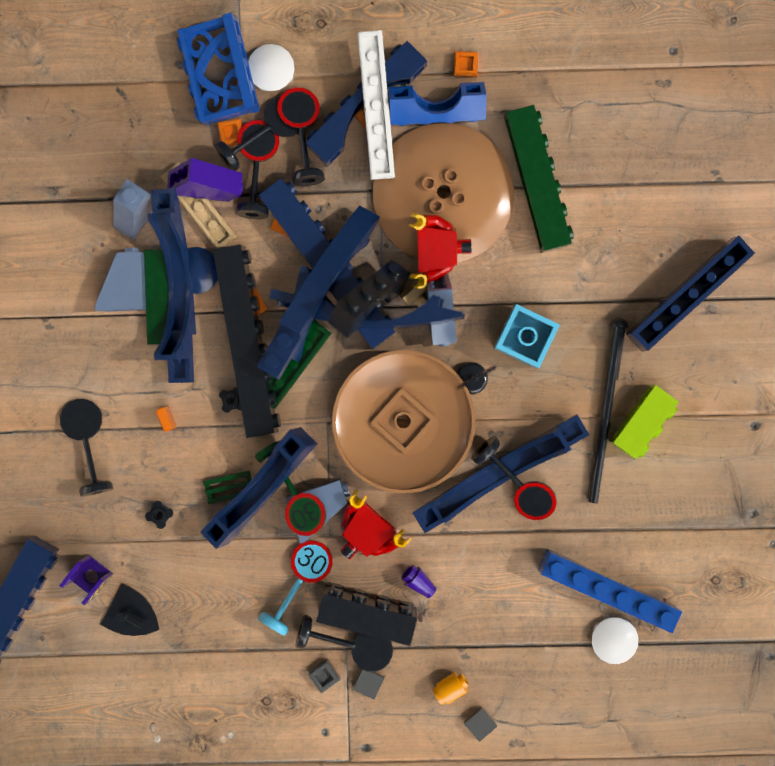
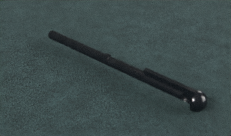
(612, 375)

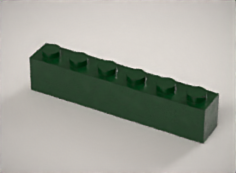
(538, 179)

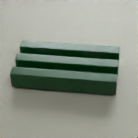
(209, 491)

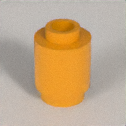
(450, 688)

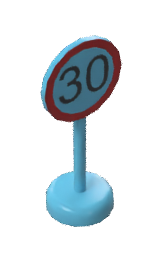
(310, 563)

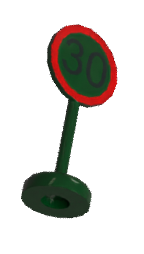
(305, 511)

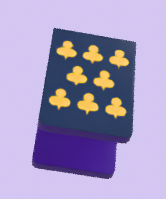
(78, 573)

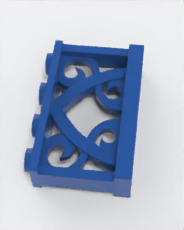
(243, 91)

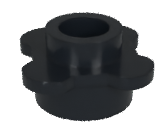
(227, 405)
(166, 513)

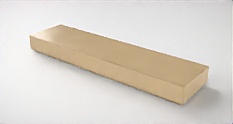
(206, 217)

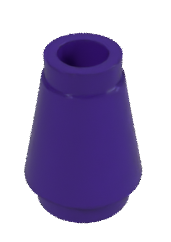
(418, 581)

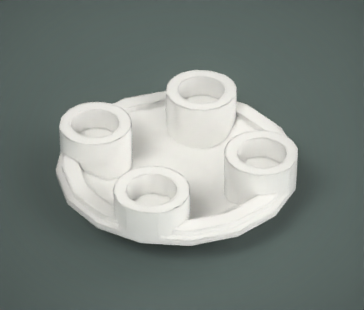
(271, 67)
(614, 640)

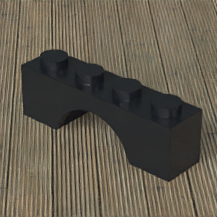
(358, 304)

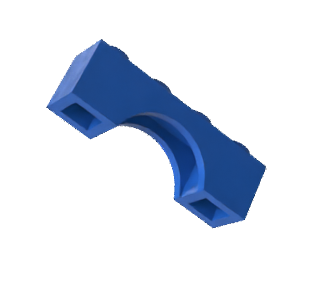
(464, 105)

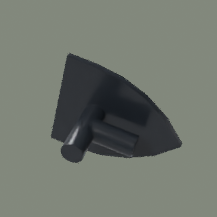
(130, 614)

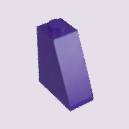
(205, 181)

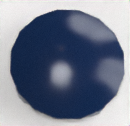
(202, 269)

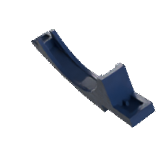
(427, 314)
(297, 319)
(177, 338)
(524, 457)

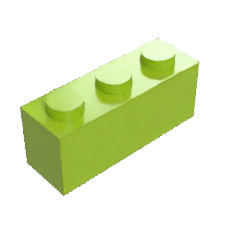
(644, 422)

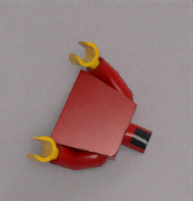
(436, 248)
(368, 530)

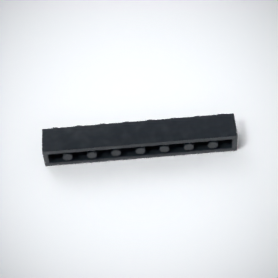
(245, 340)

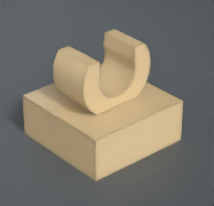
(413, 295)

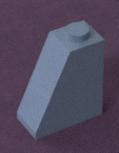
(131, 209)
(124, 284)
(444, 333)
(332, 494)

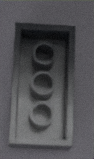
(367, 614)

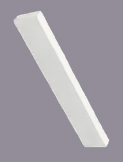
(376, 104)

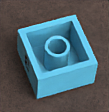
(526, 336)

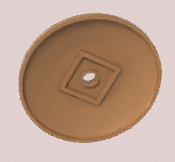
(450, 158)
(410, 456)

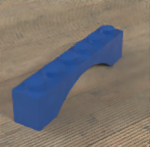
(609, 591)

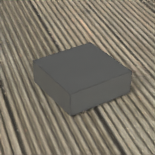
(324, 676)
(368, 683)
(480, 724)

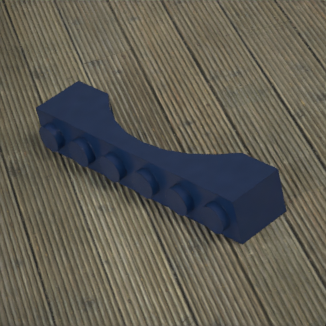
(329, 140)
(282, 462)

